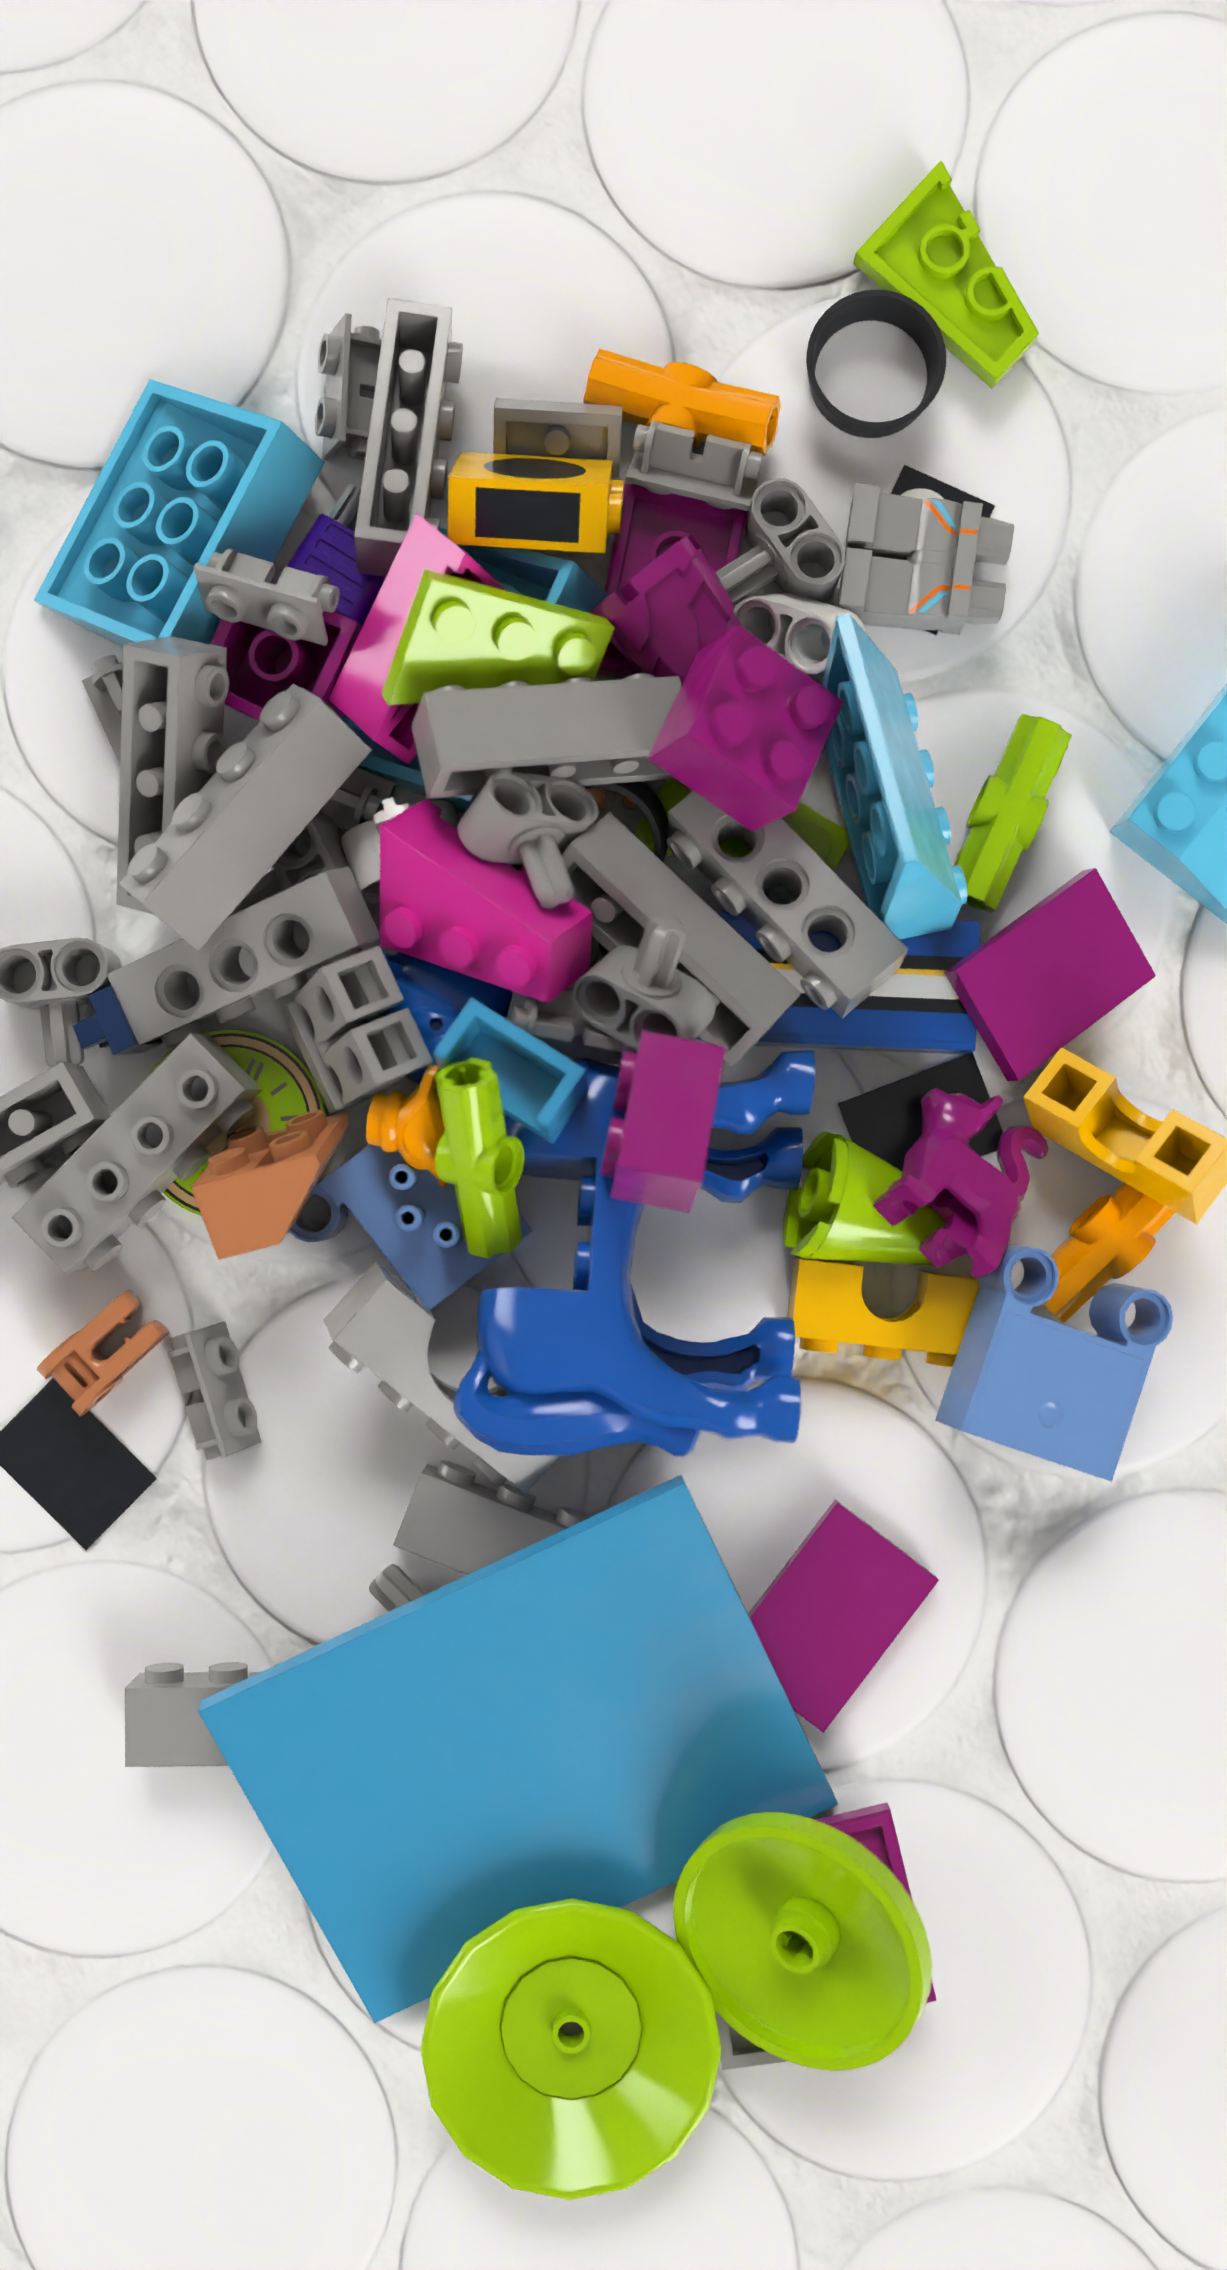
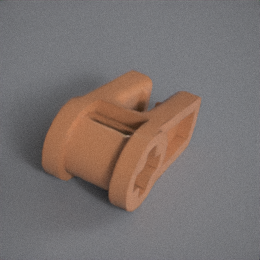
(78, 1360)

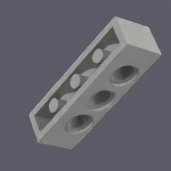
(823, 902)
(155, 986)

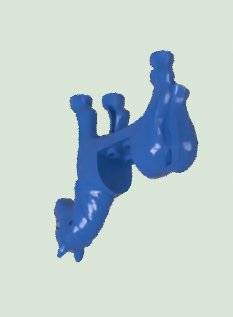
(584, 1361)

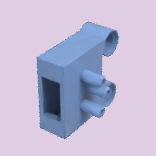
(407, 1219)
(1046, 1382)

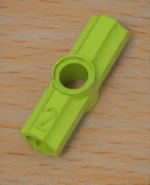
(1010, 809)
(479, 1157)

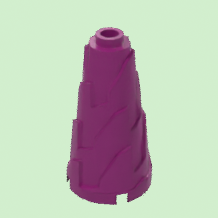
(669, 611)

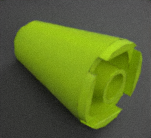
(835, 1209)

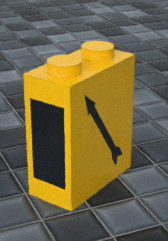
(533, 502)

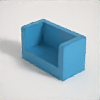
(534, 1080)

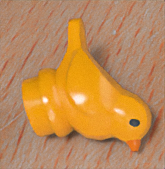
(409, 1123)

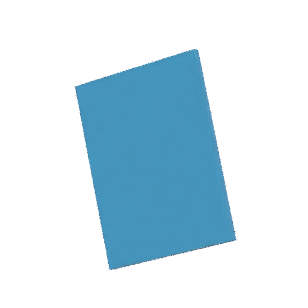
(517, 1742)

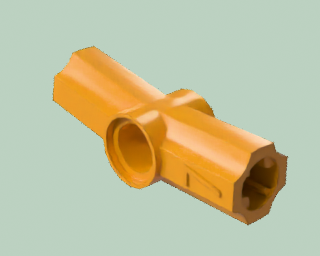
(684, 399)
(1104, 1245)

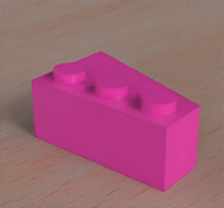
(369, 662)
(474, 911)

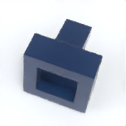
(109, 1026)

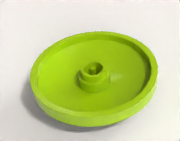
(803, 1940)

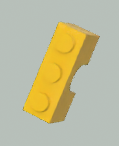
(1088, 1115)
(831, 1310)

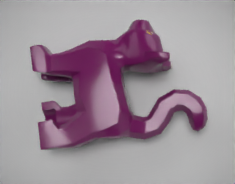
(960, 1184)

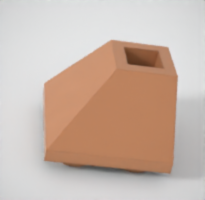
(264, 1180)

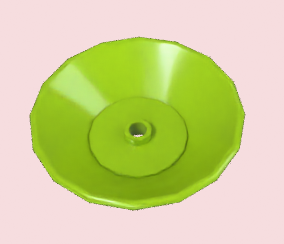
(563, 2108)

